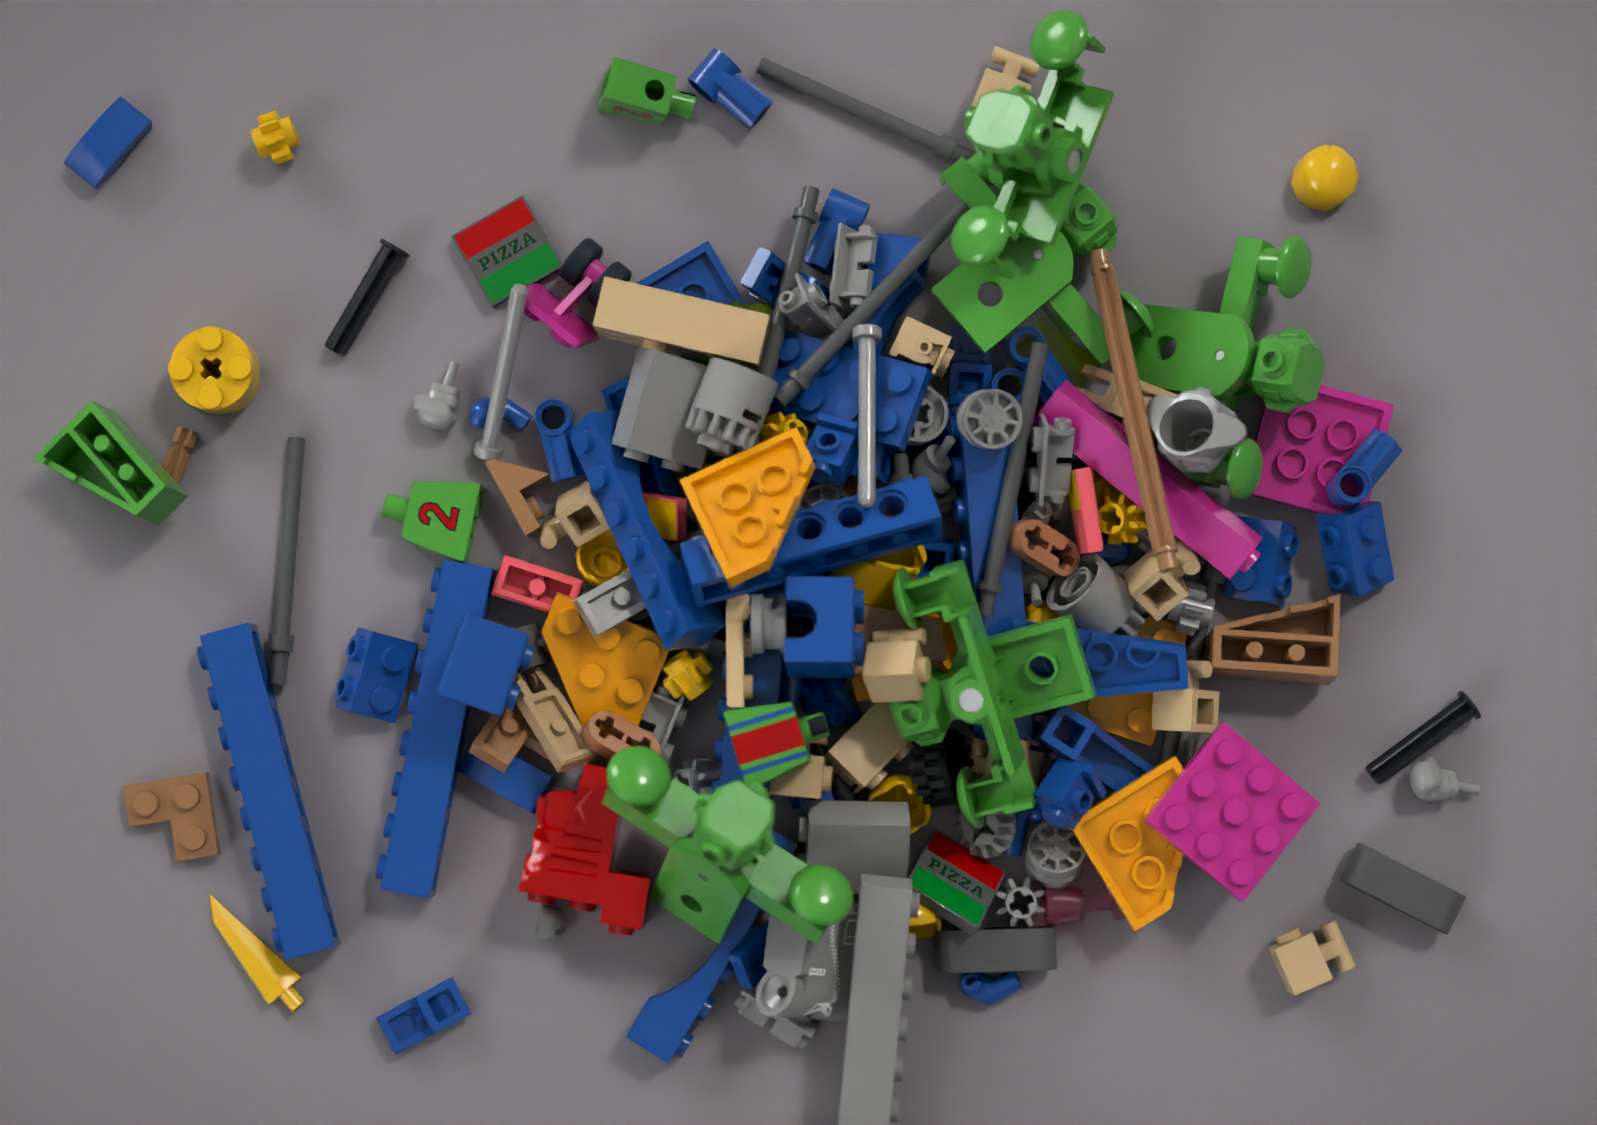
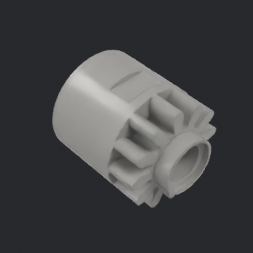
(730, 407)
(1096, 598)

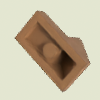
(513, 483)

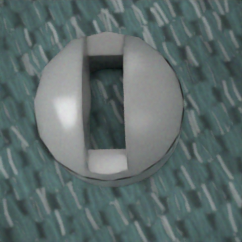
(550, 922)

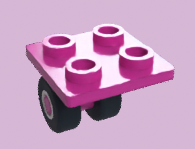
(586, 272)

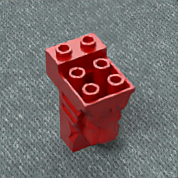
(577, 856)

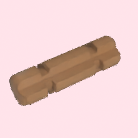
(177, 456)

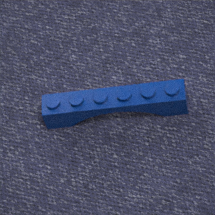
(889, 253)
(652, 564)
(1081, 740)
(669, 1015)

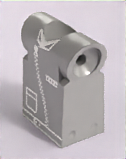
(806, 975)

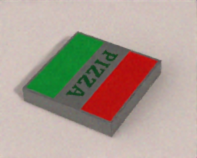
(507, 251)
(955, 882)

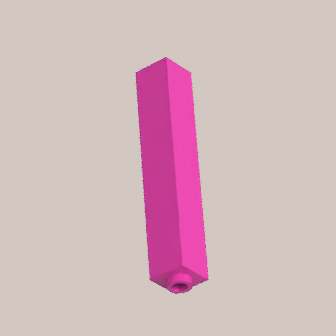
(1193, 513)

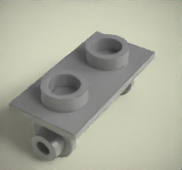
(852, 250)
(810, 310)
(1050, 443)
(665, 715)
(790, 1030)

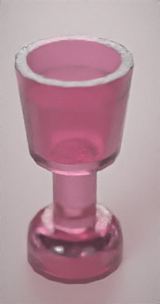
(1069, 904)

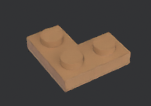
(504, 738)
(185, 803)

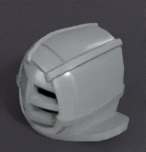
(1194, 429)

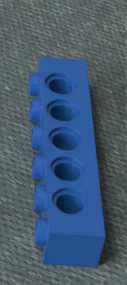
(835, 545)

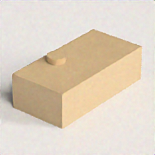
(680, 324)

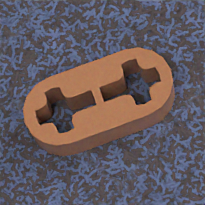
(1047, 540)
(620, 734)

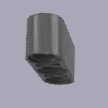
(1402, 888)
(996, 949)

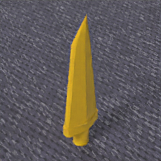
(263, 966)

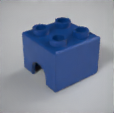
(834, 644)
(485, 665)

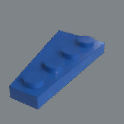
(1125, 662)

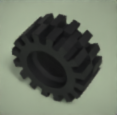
(938, 768)

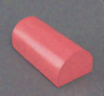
(533, 584)

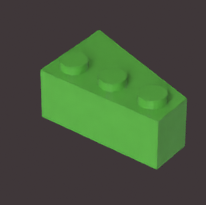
(113, 463)

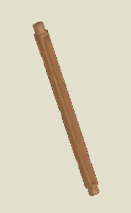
(1134, 411)

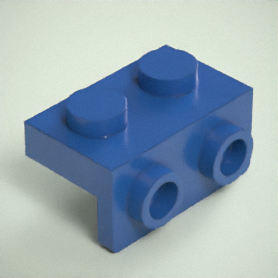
(1355, 549)
(1269, 577)
(375, 675)

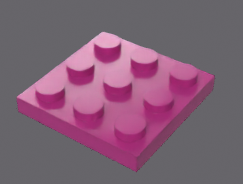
(1312, 445)
(1231, 811)

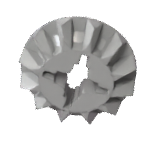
(1053, 514)
(987, 843)

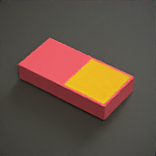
(1085, 511)
(668, 515)

